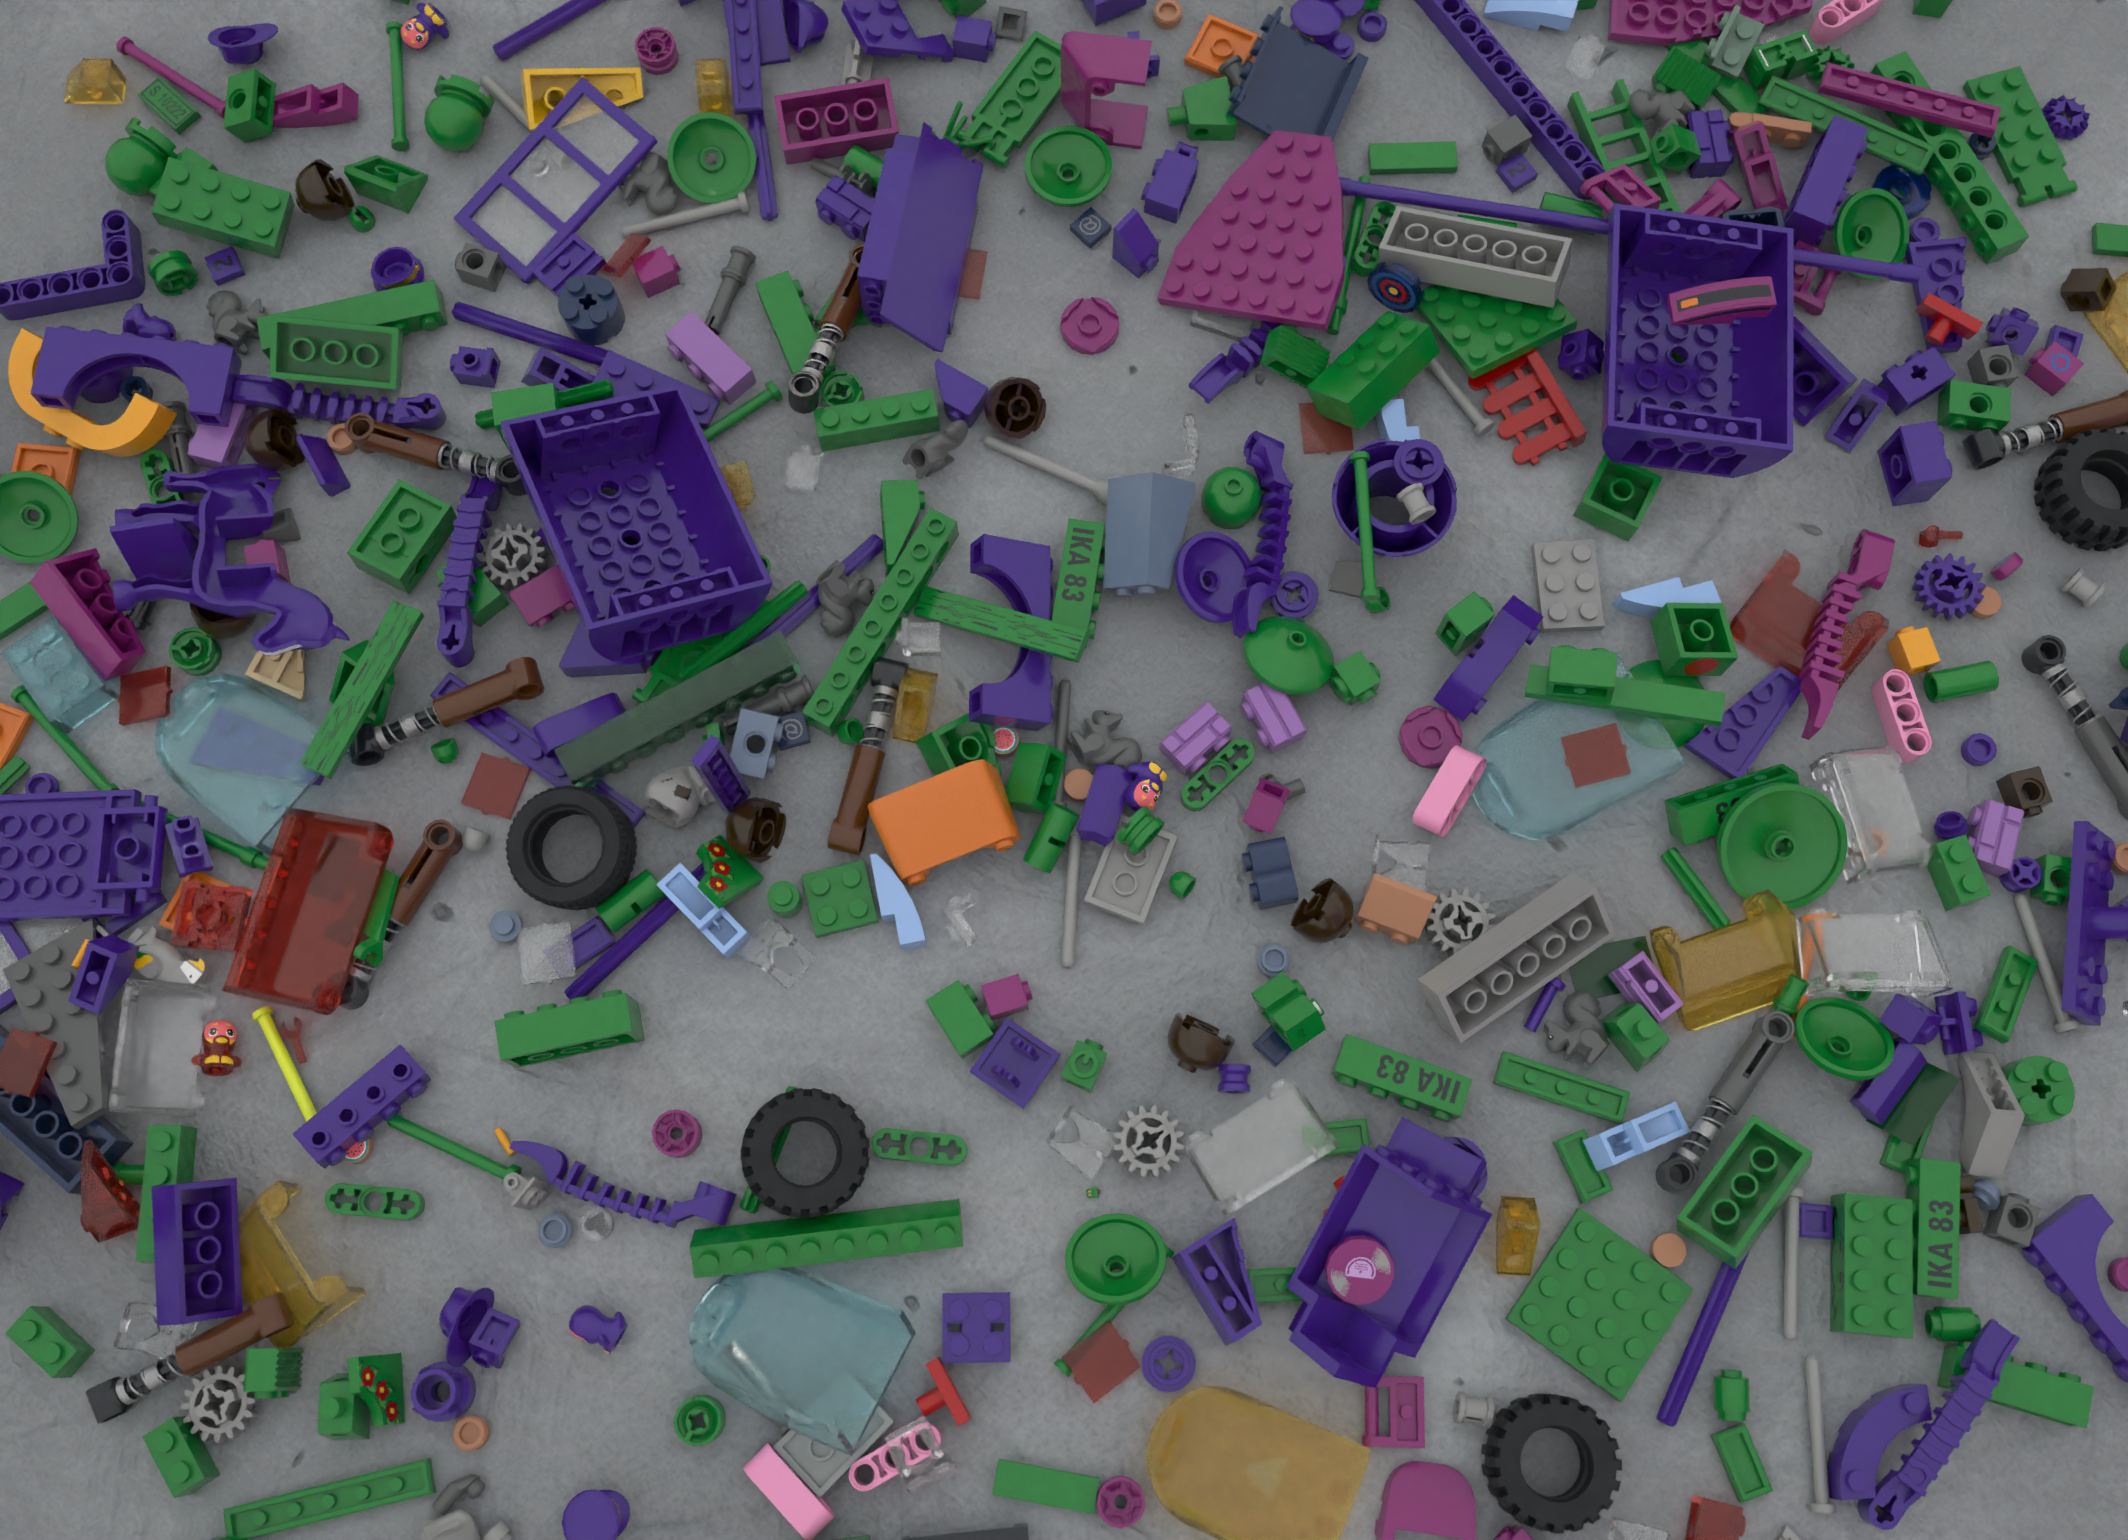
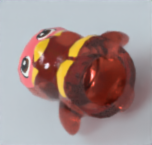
(218, 1045)

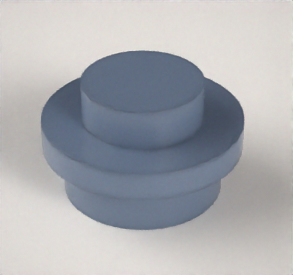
(504, 926)
(1273, 960)
(1987, 1194)
(555, 1230)

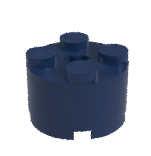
(591, 309)

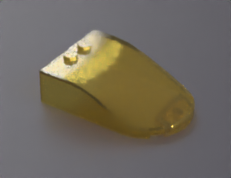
(1252, 1469)

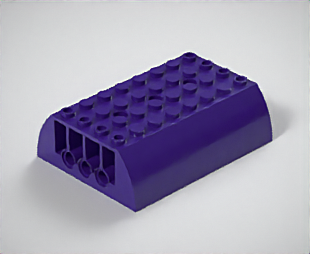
(1733, 377)
(668, 497)

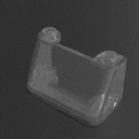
(1876, 812)
(1871, 953)
(154, 1049)
(1259, 1146)

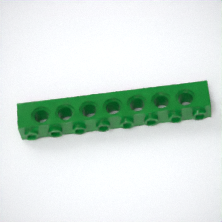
(1958, 174)
(879, 622)

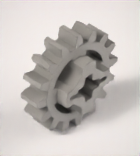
(524, 562)
(1458, 910)
(1156, 1154)
(207, 1407)

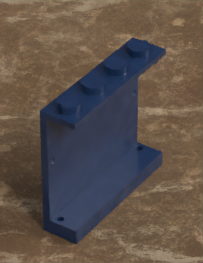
(1293, 83)

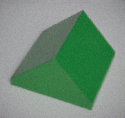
(386, 182)

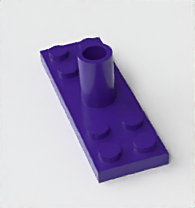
(2090, 924)

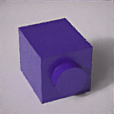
(973, 39)
(1911, 1019)

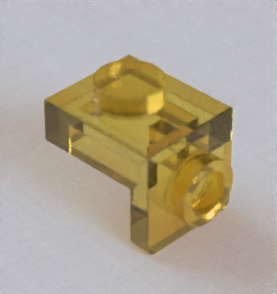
(739, 482)

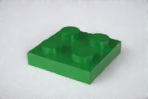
(840, 898)

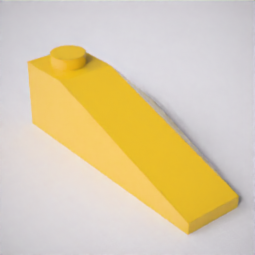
(546, 87)

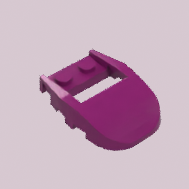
(1428, 1501)

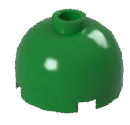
(1231, 497)

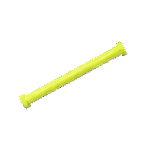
(284, 1060)

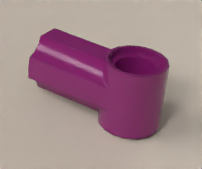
(1716, 201)

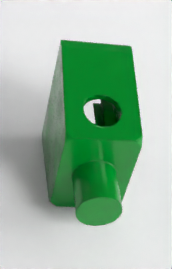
(1205, 111)
(1635, 1034)
(341, 1413)

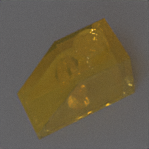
(95, 83)
(713, 86)
(914, 704)
(1516, 1235)

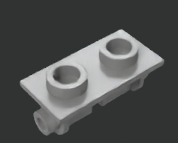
(857, 64)
(526, 1190)

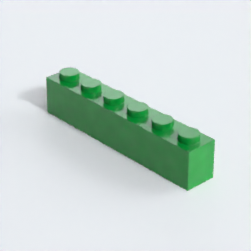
(407, 307)

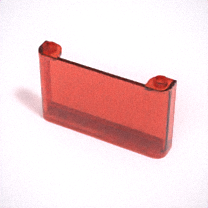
(310, 911)

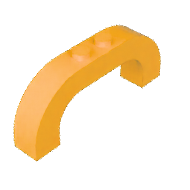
(133, 433)

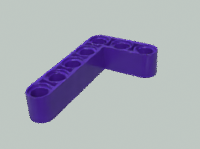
(112, 282)

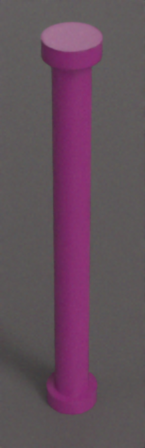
(127, 47)

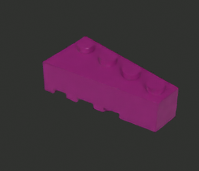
(85, 606)

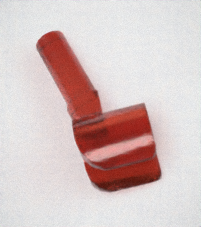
(1930, 536)
(295, 1039)

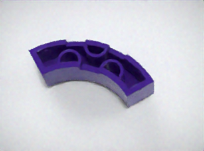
(1485, 663)
(1867, 1434)

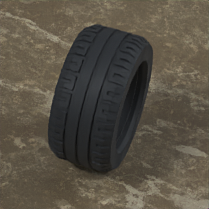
(531, 828)

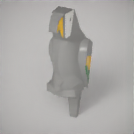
(162, 960)

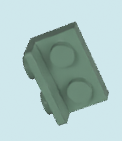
(1734, 44)

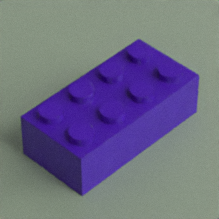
(1824, 180)
(196, 1251)

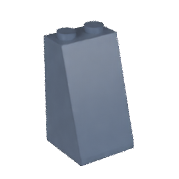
(1144, 531)

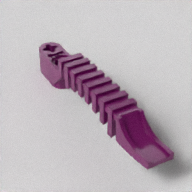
(1867, 568)

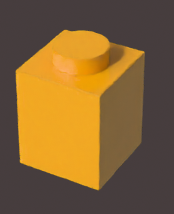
(1913, 650)

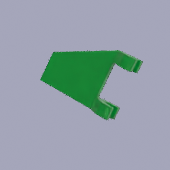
(378, 920)

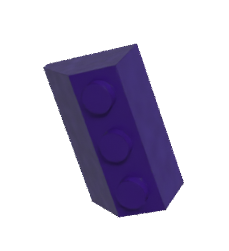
(1816, 375)

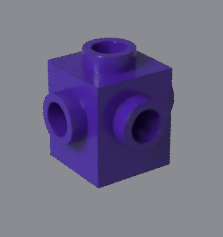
(2021, 326)
(1581, 354)

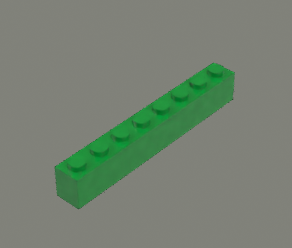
(826, 1238)

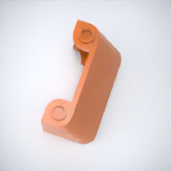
(944, 819)

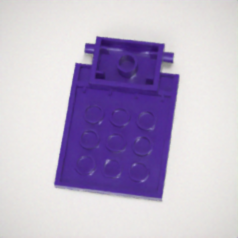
(79, 853)

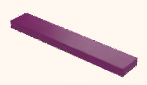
(1909, 100)

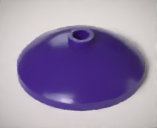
(1221, 566)

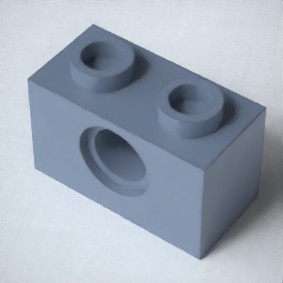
(755, 723)

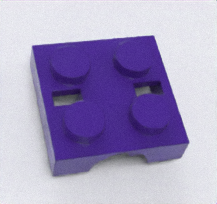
(976, 1315)

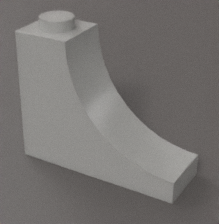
(1990, 1115)

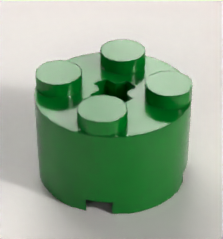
(2051, 1088)

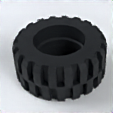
(2065, 500)
(850, 1161)
(1597, 1463)

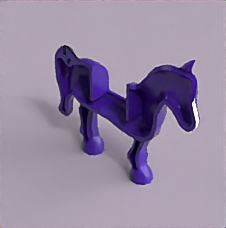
(234, 508)

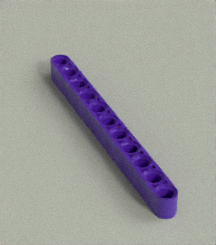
(1510, 83)

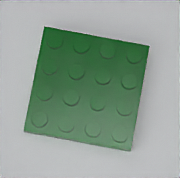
(1490, 329)
(1599, 1304)

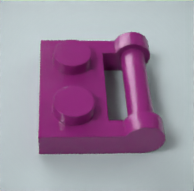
(1623, 186)
(1802, 279)
(1405, 1413)

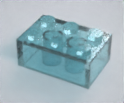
(59, 676)

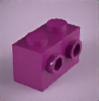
(542, 597)

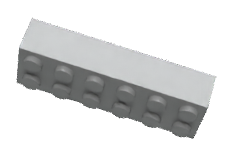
(1477, 255)
(1517, 957)

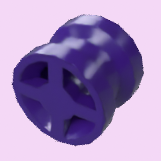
(2028, 875)
(1234, 1078)

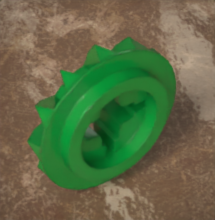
(1824, 55)

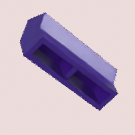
(1104, 804)
(1881, 1094)

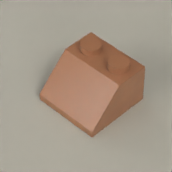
(1394, 909)

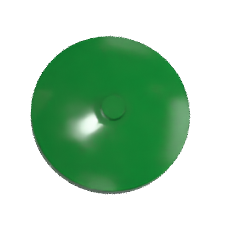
(1782, 842)

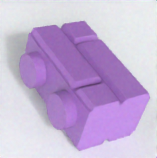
(1273, 716)
(1196, 739)
(1994, 835)
(1644, 984)

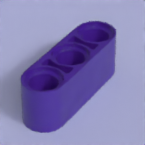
(576, 721)

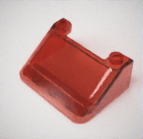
(1781, 617)

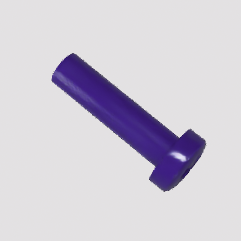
(1543, 1003)

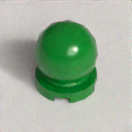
(457, 113)
(139, 159)

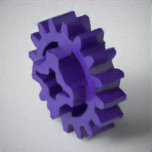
(1946, 598)

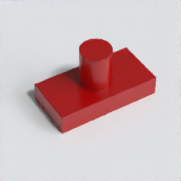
(1946, 319)
(943, 1394)

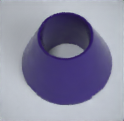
(1383, 481)

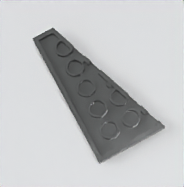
(42, 991)

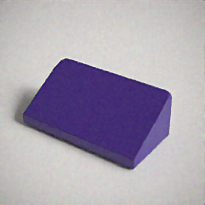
(323, 464)

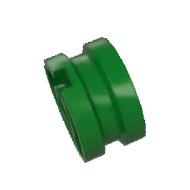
(172, 272)
(841, 382)
(201, 661)
(1140, 830)
(685, 1420)

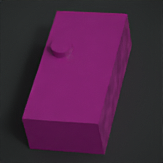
(835, 119)

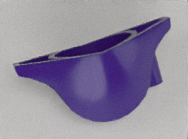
(804, 23)

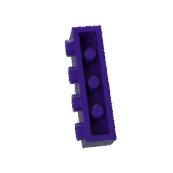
(362, 1107)

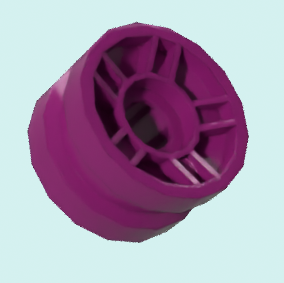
(655, 40)
(668, 1123)
(1118, 1516)

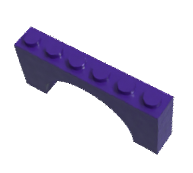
(76, 358)
(1024, 578)
(2065, 1254)

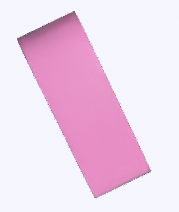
(1841, 17)
(1906, 702)
(1449, 791)
(882, 1468)
(788, 1492)

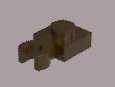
(1969, 1208)

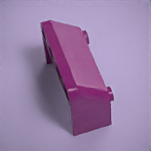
(1094, 66)

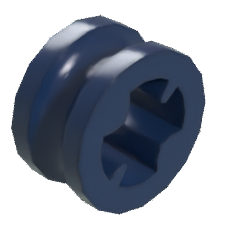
(1980, 152)
(134, 383)

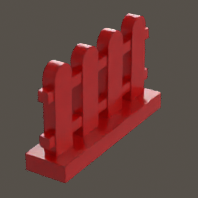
(1541, 411)

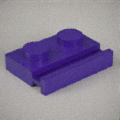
(570, 259)

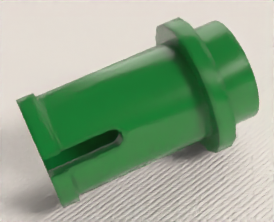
(1790, 995)
(129, 1173)

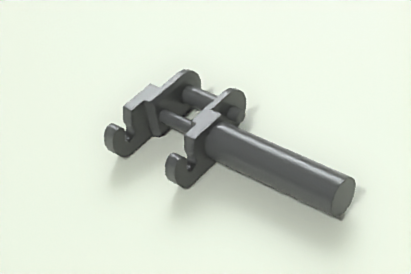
(846, 173)

